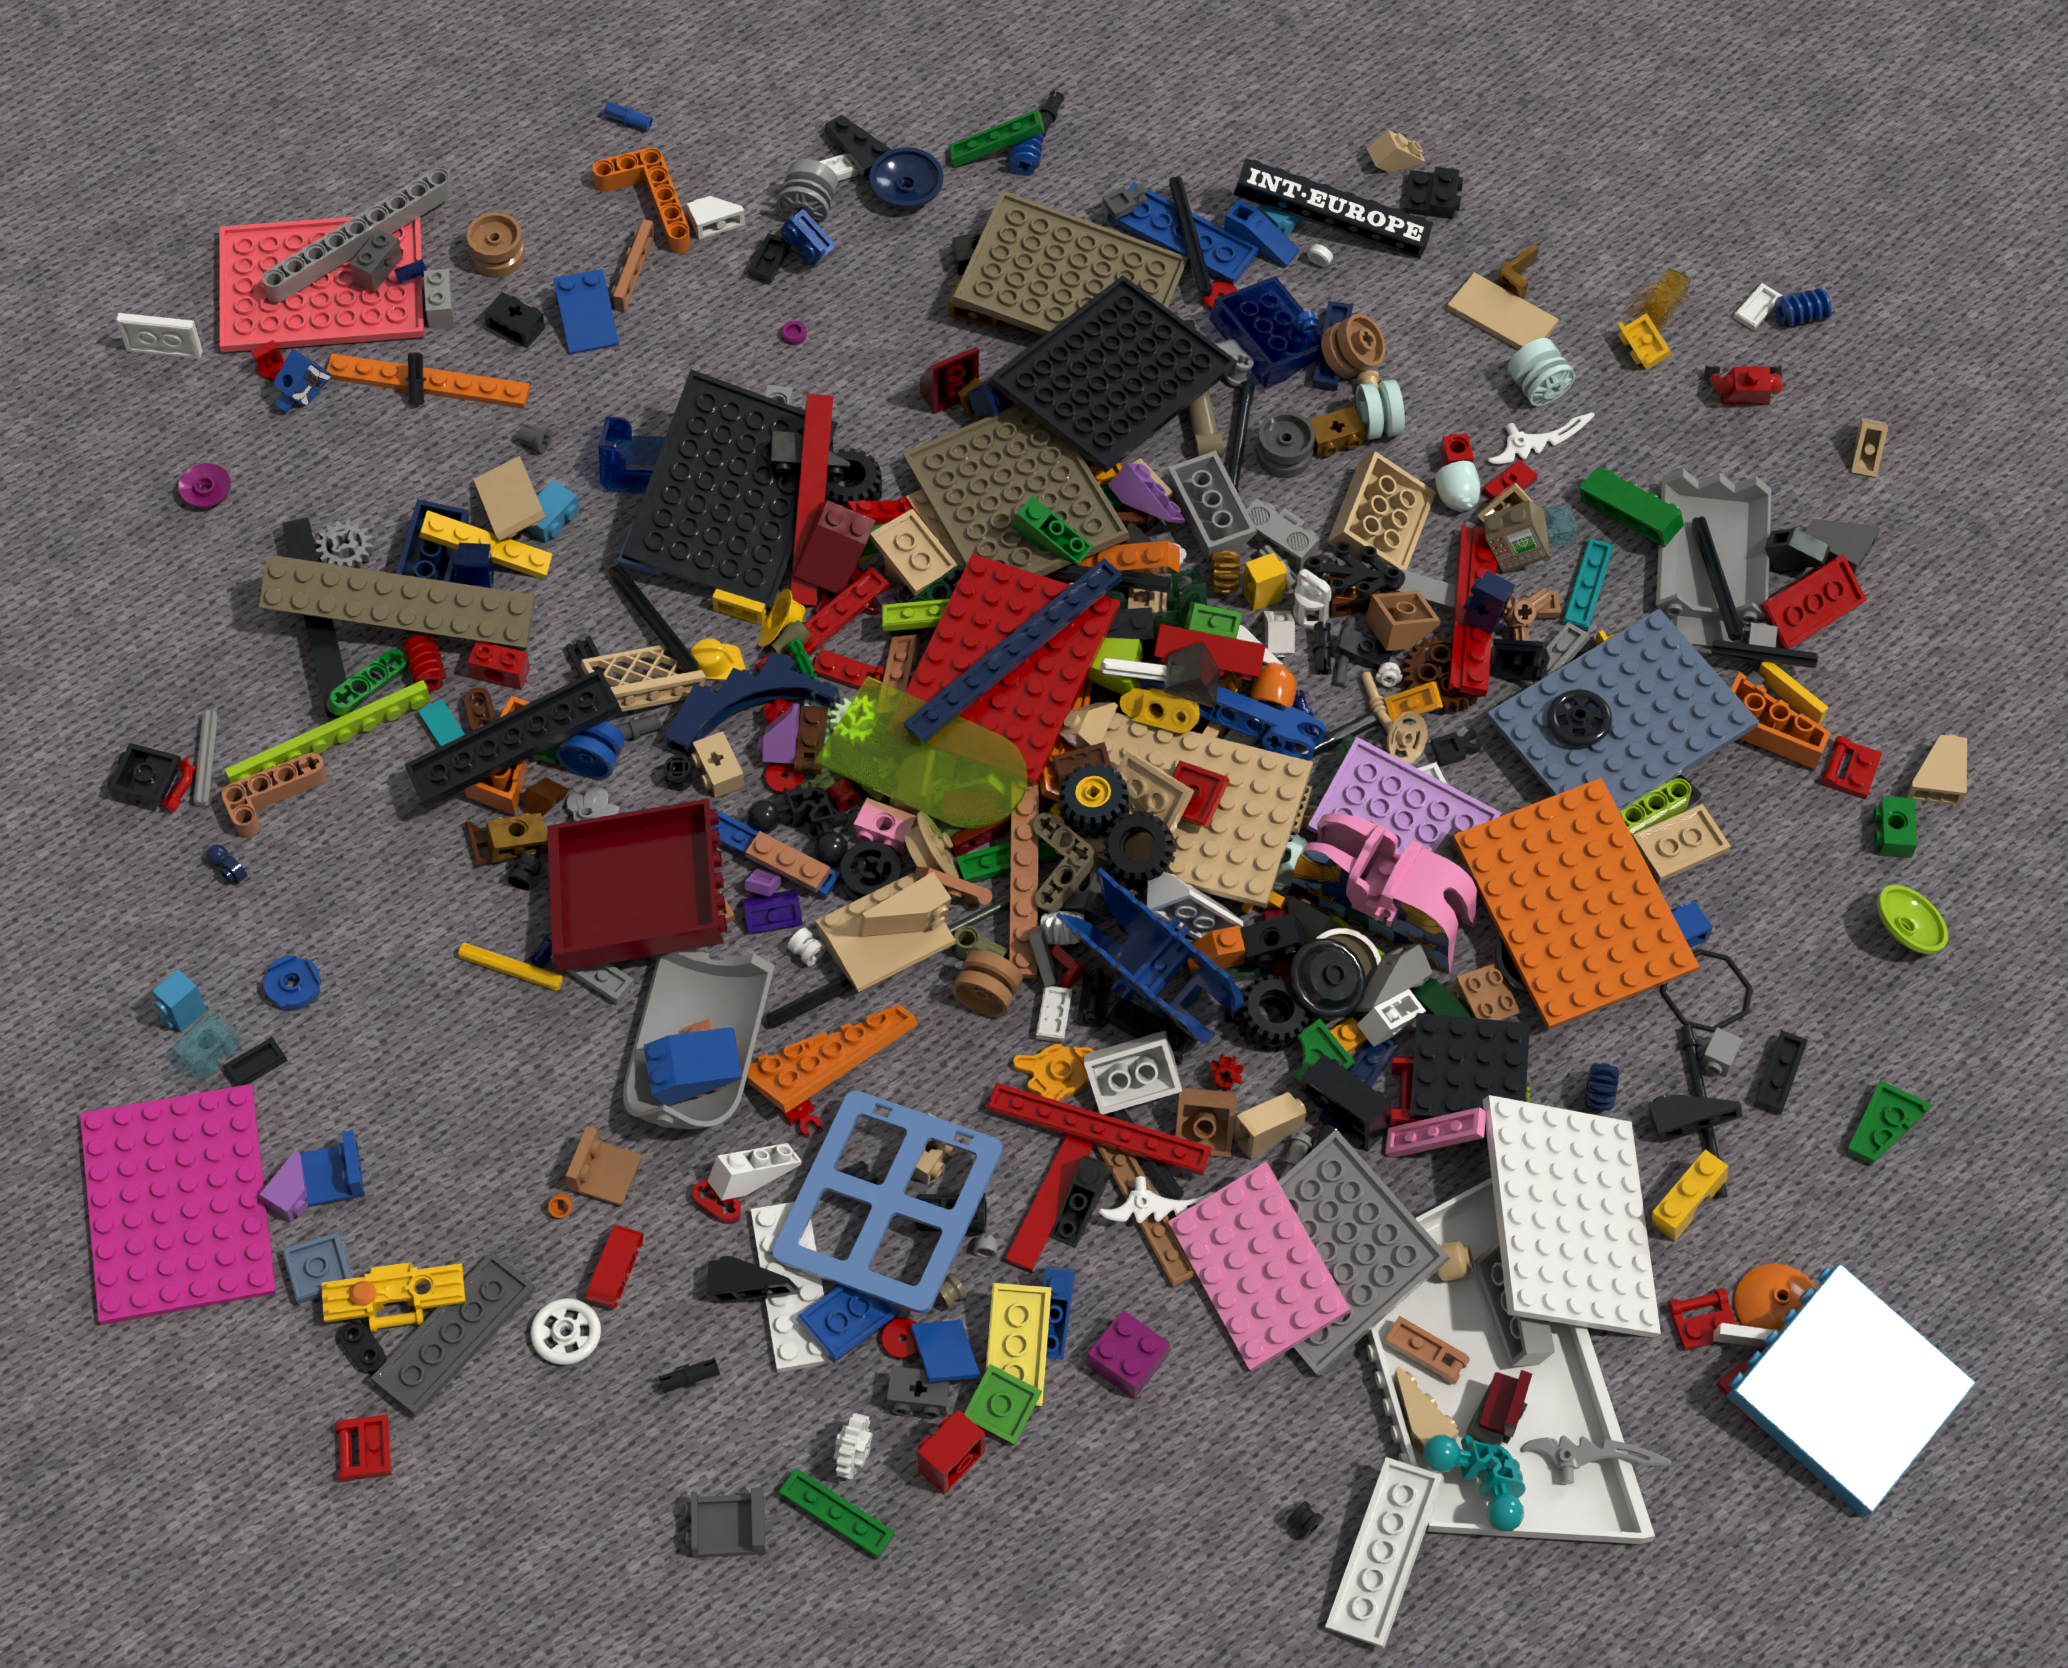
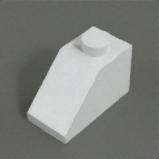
(714, 216)
(1279, 632)

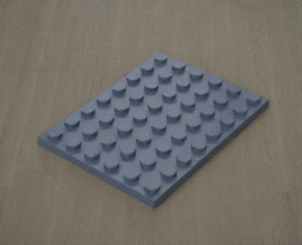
(1663, 706)

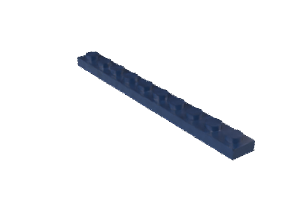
(1013, 651)

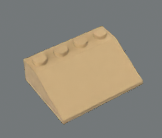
(1383, 511)
(877, 957)

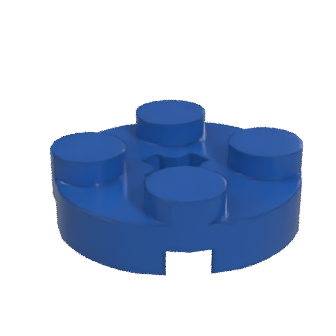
(292, 997)

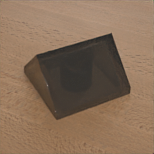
(1192, 675)

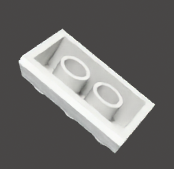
(1201, 914)
(1132, 1072)

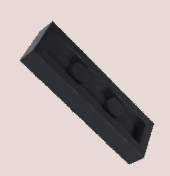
(1781, 1072)

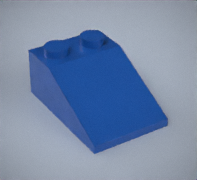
(585, 311)
(691, 1064)

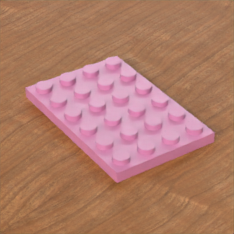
(1259, 1266)

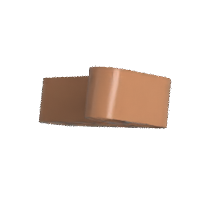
(276, 790)

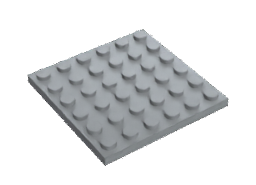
(1364, 1239)

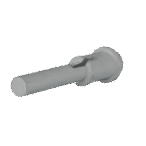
(1297, 1151)

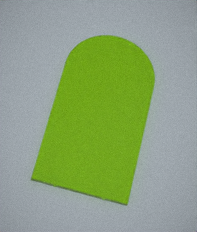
(956, 776)

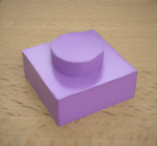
(763, 882)

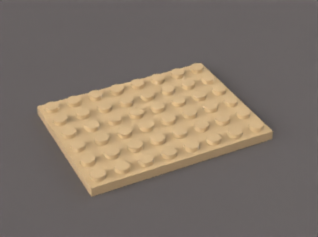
(1250, 827)

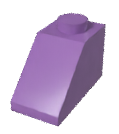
(781, 737)
(287, 1189)

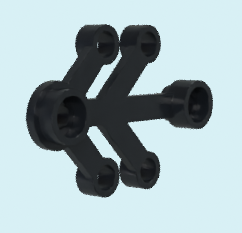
(1384, 576)

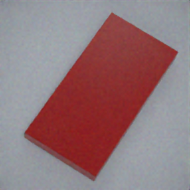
(1813, 602)

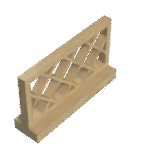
(647, 691)

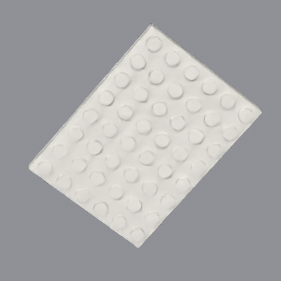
(1570, 1217)

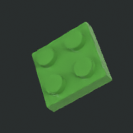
(1002, 1403)

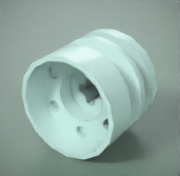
(1541, 371)

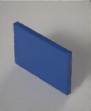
(945, 1351)

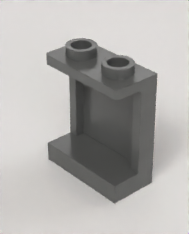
(726, 1524)

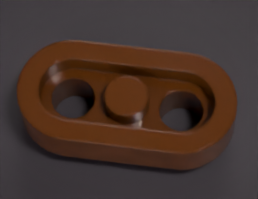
(479, 714)

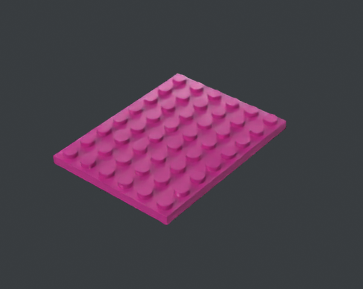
(176, 1204)

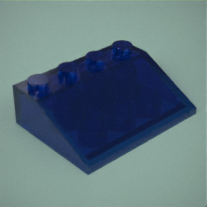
(1266, 329)

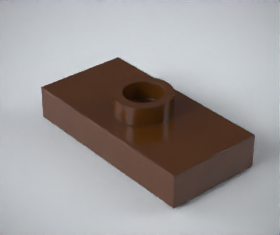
(1068, 761)

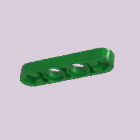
(369, 684)

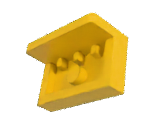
(1645, 340)

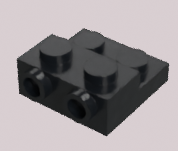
(1433, 193)
(143, 775)

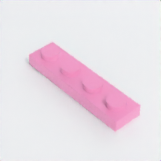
(1436, 1132)

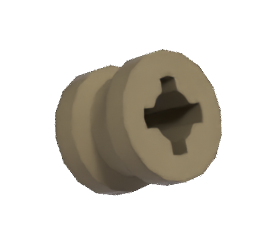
(951, 1291)

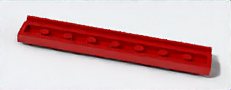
(1470, 645)

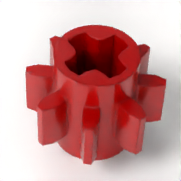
(775, 709)
(1232, 1075)

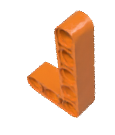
(648, 167)

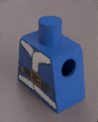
(299, 380)

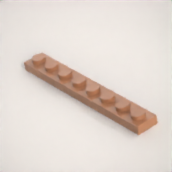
(1024, 882)

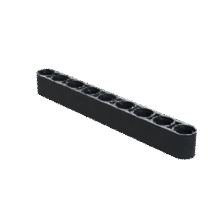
(319, 630)

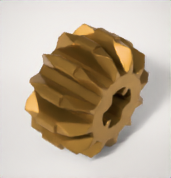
(1225, 572)

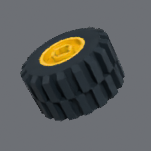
(1093, 799)

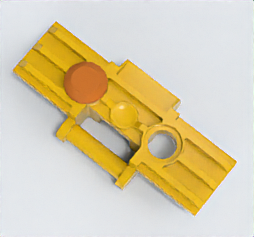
(389, 1284)

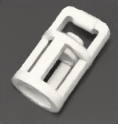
(1312, 595)

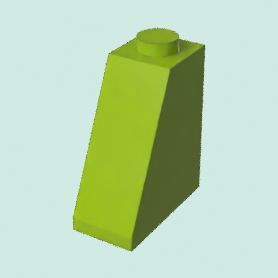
(1116, 649)

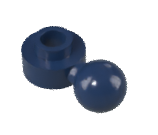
(231, 869)

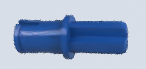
(628, 116)

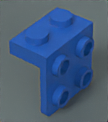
(807, 237)

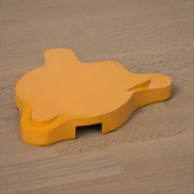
(1055, 1071)

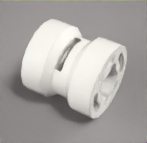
(806, 946)

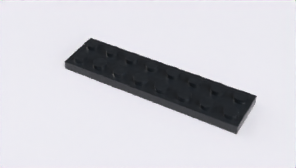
(512, 738)

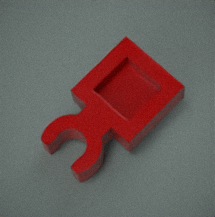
(802, 1115)

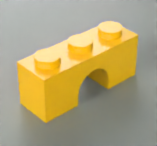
(1679, 1205)

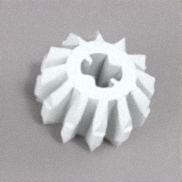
(1056, 931)

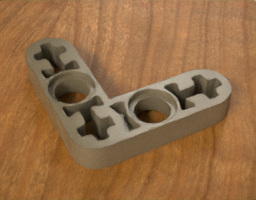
(1071, 862)

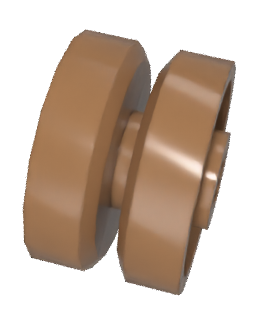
(495, 244)
(1353, 345)
(987, 983)

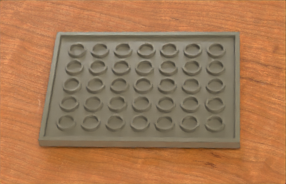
(1046, 264)
(988, 473)

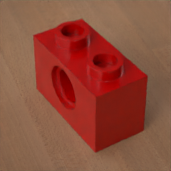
(498, 665)

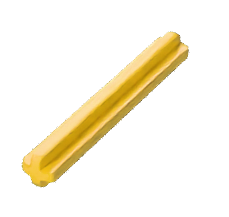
(510, 966)

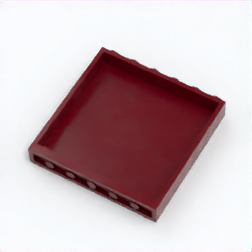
(635, 884)

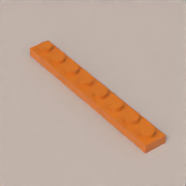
(437, 381)

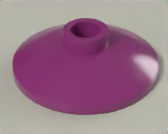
(201, 477)

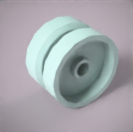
(1381, 409)

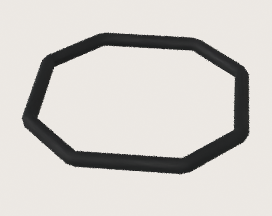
(1730, 1020)

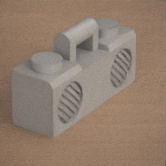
(1283, 533)

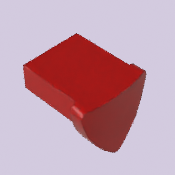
(268, 360)
(1075, 970)

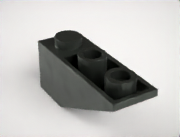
(787, 451)
(1081, 1200)

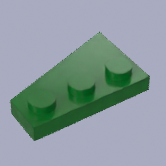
(1885, 1122)

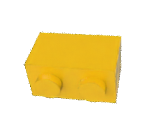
(1264, 581)

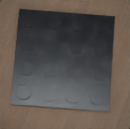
(1464, 1062)

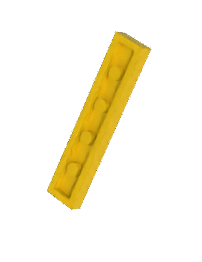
(504, 552)

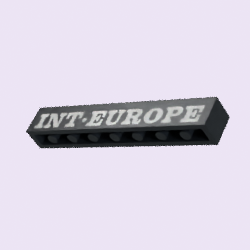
(1333, 208)

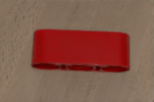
(614, 1264)

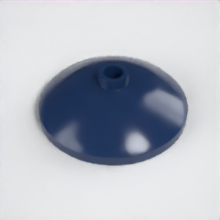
(904, 169)

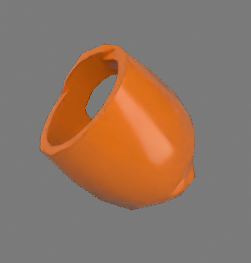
(1274, 685)

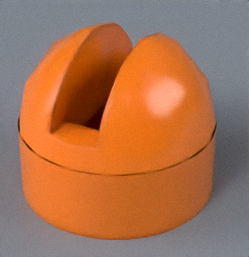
(554, 1203)

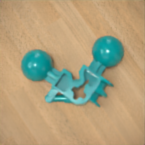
(1492, 1465)

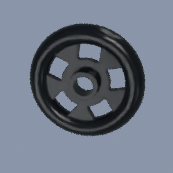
(1565, 732)

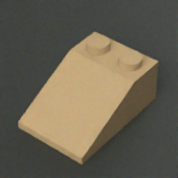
(910, 910)

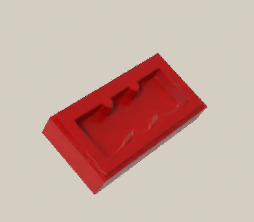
(1517, 473)

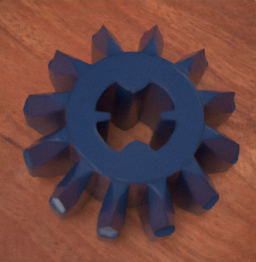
(1601, 1087)

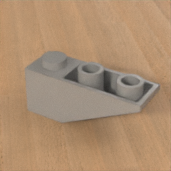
(1396, 973)

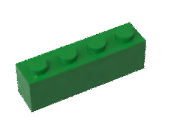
(1631, 506)

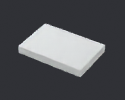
(159, 335)

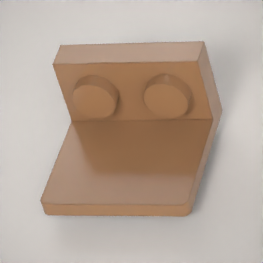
(602, 1169)

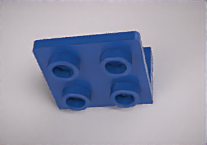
(333, 1172)

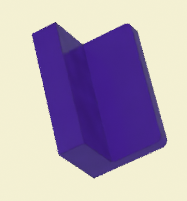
(772, 911)

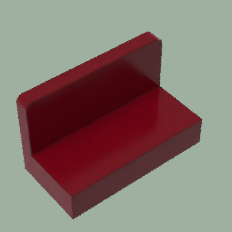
(1505, 1402)

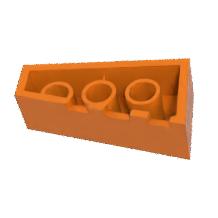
(1779, 727)

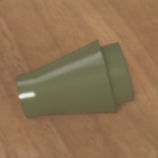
(793, 631)

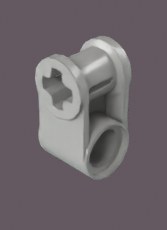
(1244, 362)

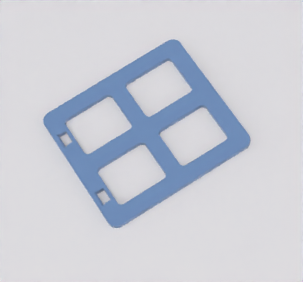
(887, 1201)

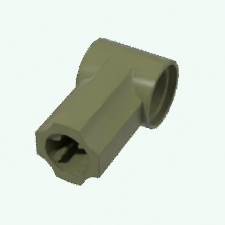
(978, 942)

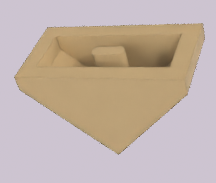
(1506, 498)

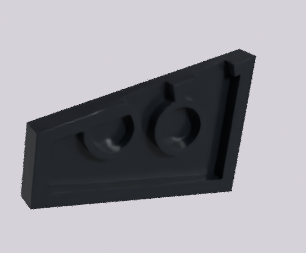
(857, 143)

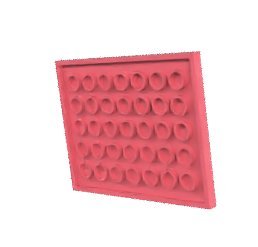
(321, 313)

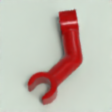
(173, 800)

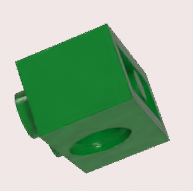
(1901, 814)

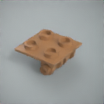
(1486, 993)

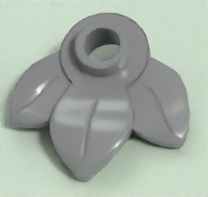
(591, 804)

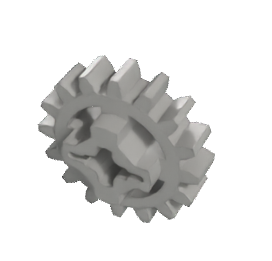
(344, 545)

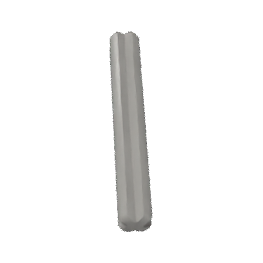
(205, 758)

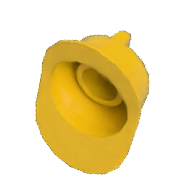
(782, 613)
(717, 659)

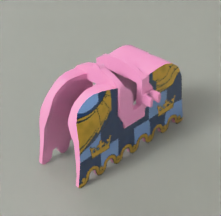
(1403, 896)

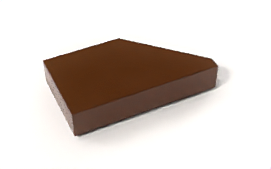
(478, 845)

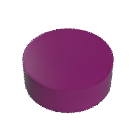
(794, 333)

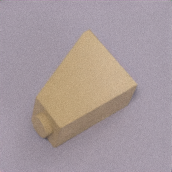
(1943, 773)
(1268, 1123)

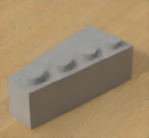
(1524, 1339)

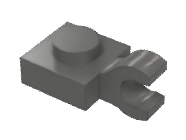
(1124, 202)

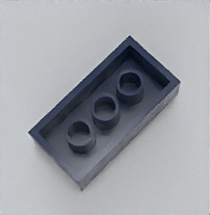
(426, 558)

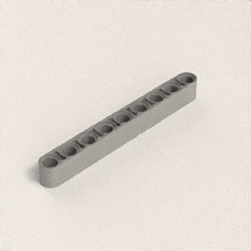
(349, 238)

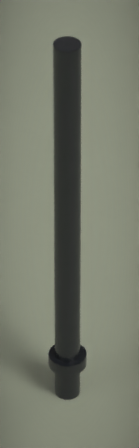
(1690, 1045)

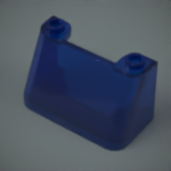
(626, 459)

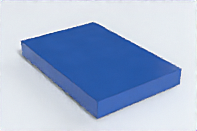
(845, 1320)

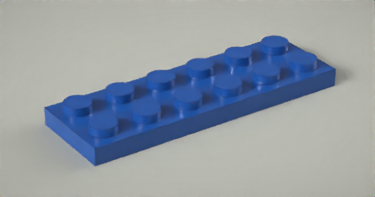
(1157, 222)

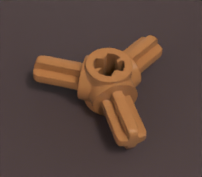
(1528, 610)

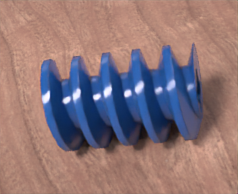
(1026, 155)
(1802, 305)

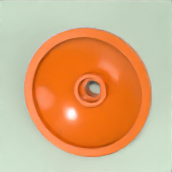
(1757, 1292)

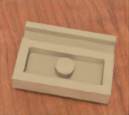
(1144, 598)

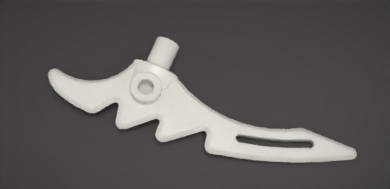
(1522, 443)
(1144, 1202)

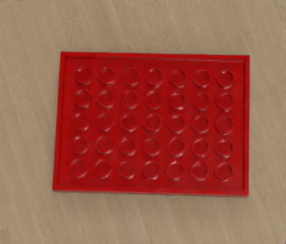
(1042, 690)

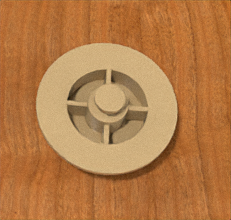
(930, 846)

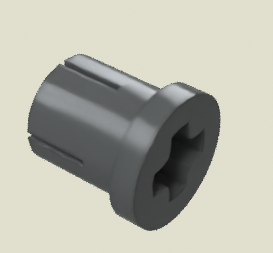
(535, 437)

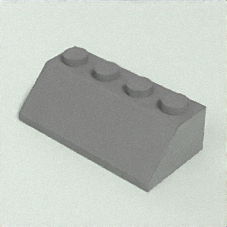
(1210, 504)

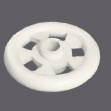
(558, 1309)

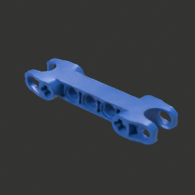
(1276, 728)

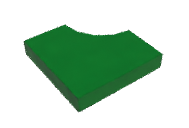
(1315, 1043)

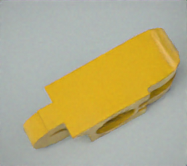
(1140, 706)

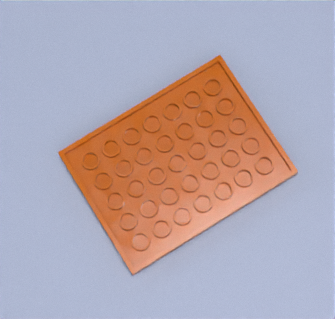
(1575, 903)

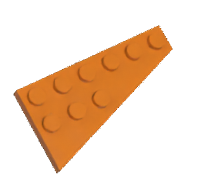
(821, 1059)

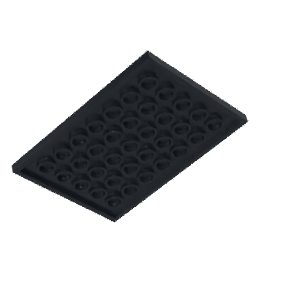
(1113, 373)
(711, 499)

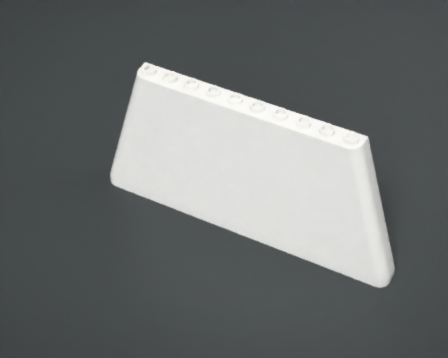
(1562, 1399)

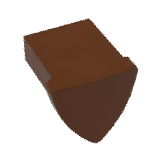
(543, 796)

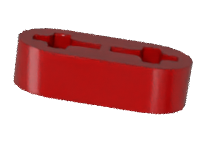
(713, 1207)

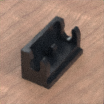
(1519, 659)

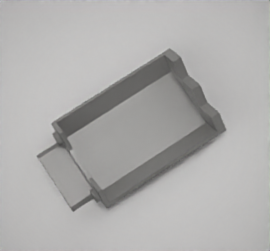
(1740, 529)

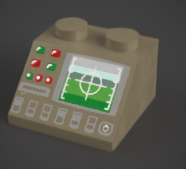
(1517, 535)

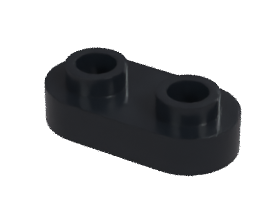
(361, 1346)

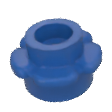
(1307, 322)

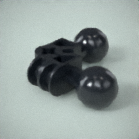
(798, 807)

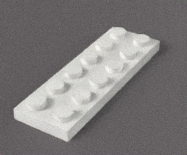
(790, 1341)
(1384, 1552)

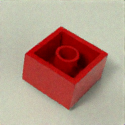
(950, 1451)

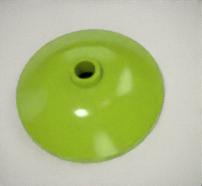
(1912, 919)

